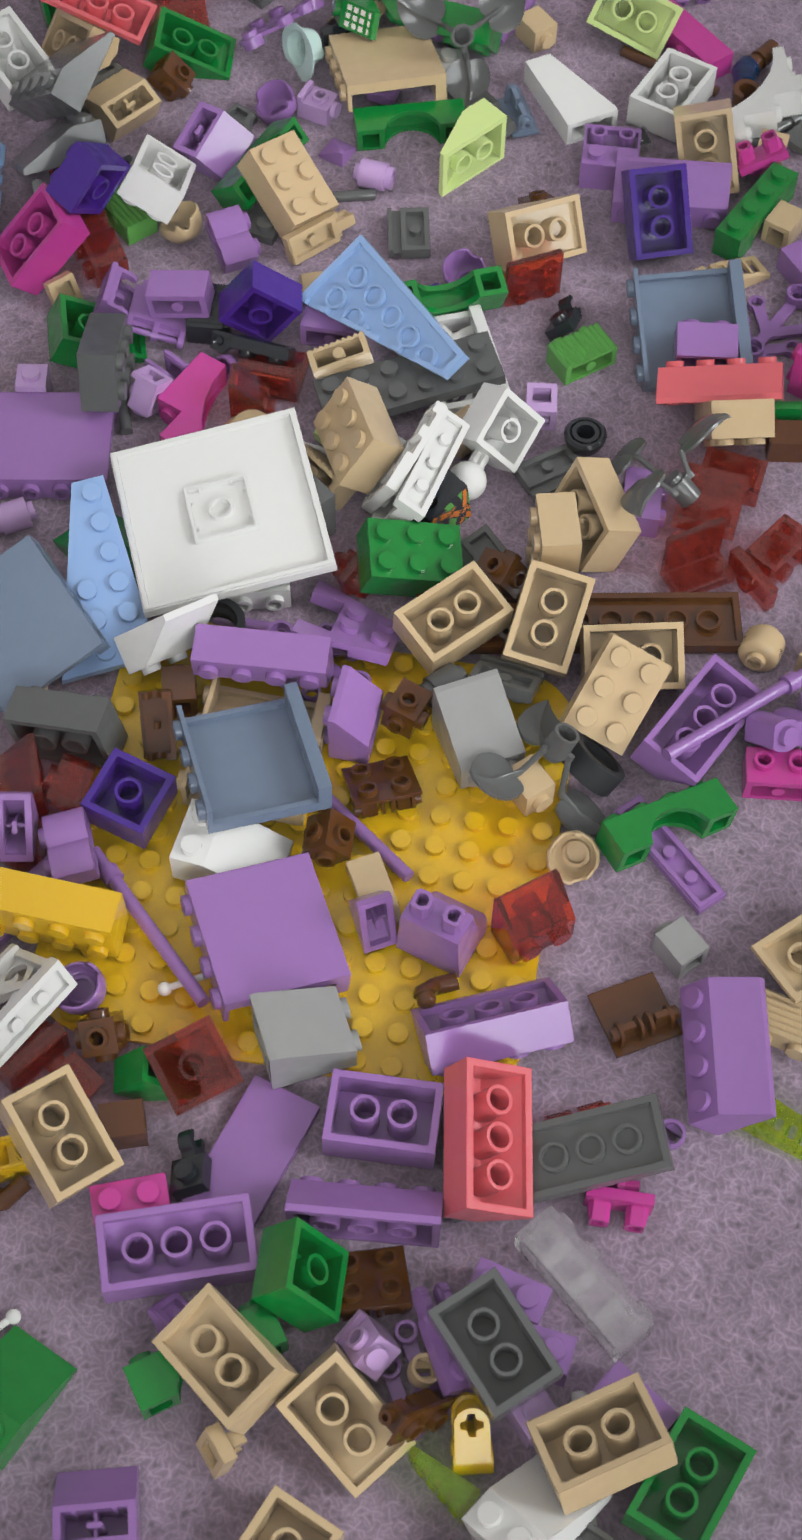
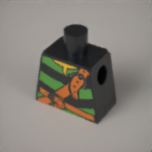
(450, 503)

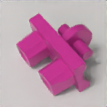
(759, 159)
(623, 1198)

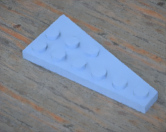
(372, 298)
(100, 574)

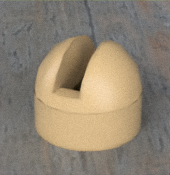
(421, 1364)

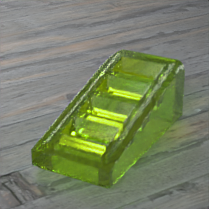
(766, 1132)
(450, 1488)

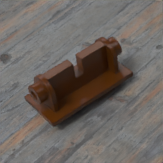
(414, 1415)

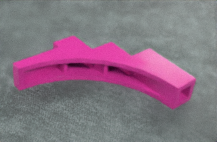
(190, 396)

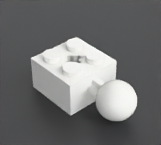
(498, 435)

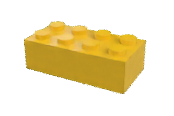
(62, 913)

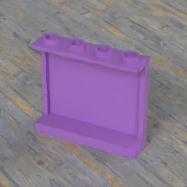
(51, 444)
(263, 931)

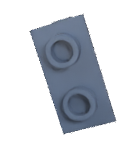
(517, 108)

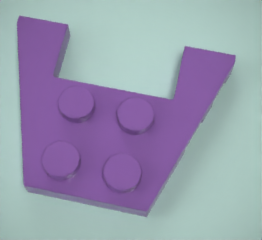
(357, 628)

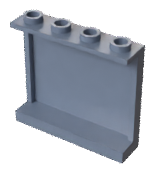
(676, 296)
(40, 621)
(253, 762)

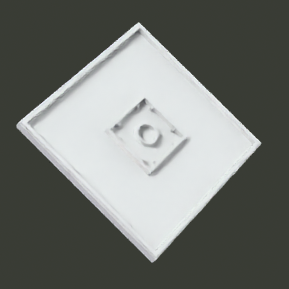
(221, 512)

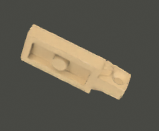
(316, 235)

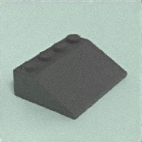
(61, 81)
(50, 147)

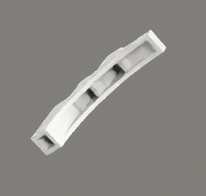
(773, 100)

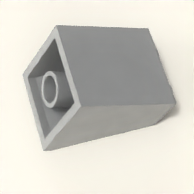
(475, 719)
(303, 1033)

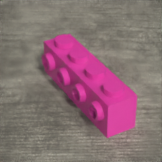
(772, 774)

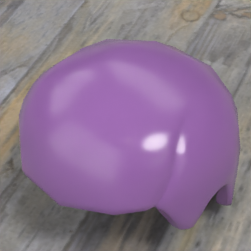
(275, 101)
(459, 264)
(89, 991)

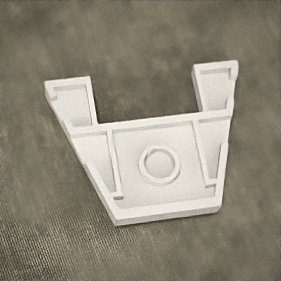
(394, 477)

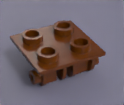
(382, 783)
(635, 1014)
(376, 1282)

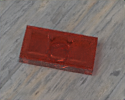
(752, 579)

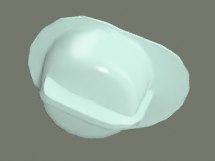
(302, 49)

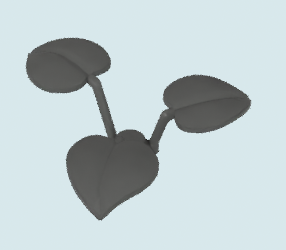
(468, 77)
(677, 483)
(556, 741)

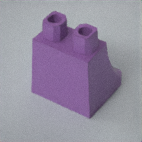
(440, 930)

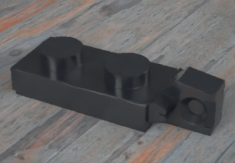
(250, 346)

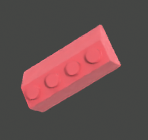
(122, 17)
(709, 382)
(487, 1141)

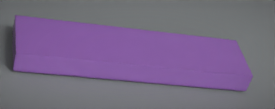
(680, 866)

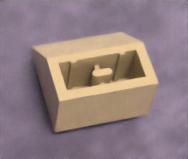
(122, 103)

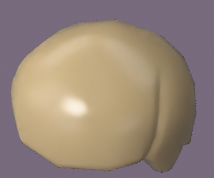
(184, 224)
(574, 856)

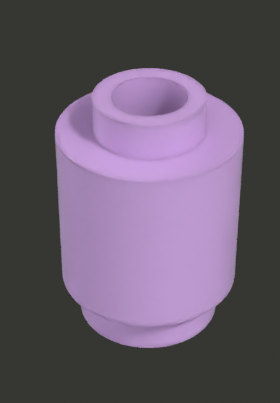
(374, 174)
(16, 515)

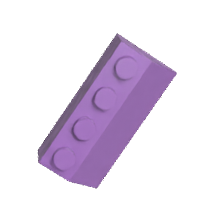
(707, 188)
(262, 656)
(708, 696)
(494, 1025)
(727, 1053)
(367, 1212)
(176, 1247)

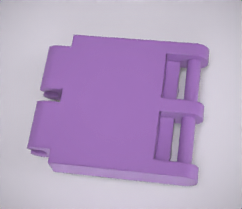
(164, 329)

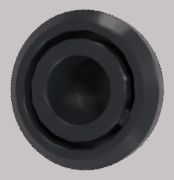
(585, 436)

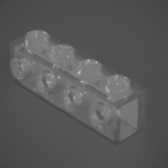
(584, 1283)

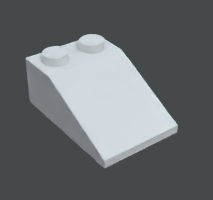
(18, 53)
(164, 637)
(204, 854)
(526, 1509)

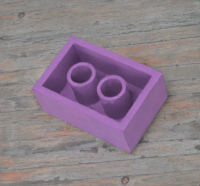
(382, 1119)

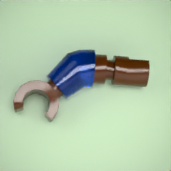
(748, 69)

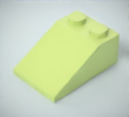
(637, 22)
(472, 145)

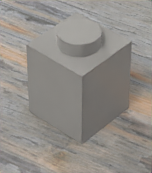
(679, 946)

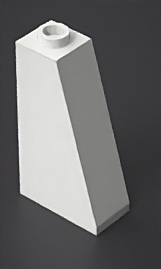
(567, 98)

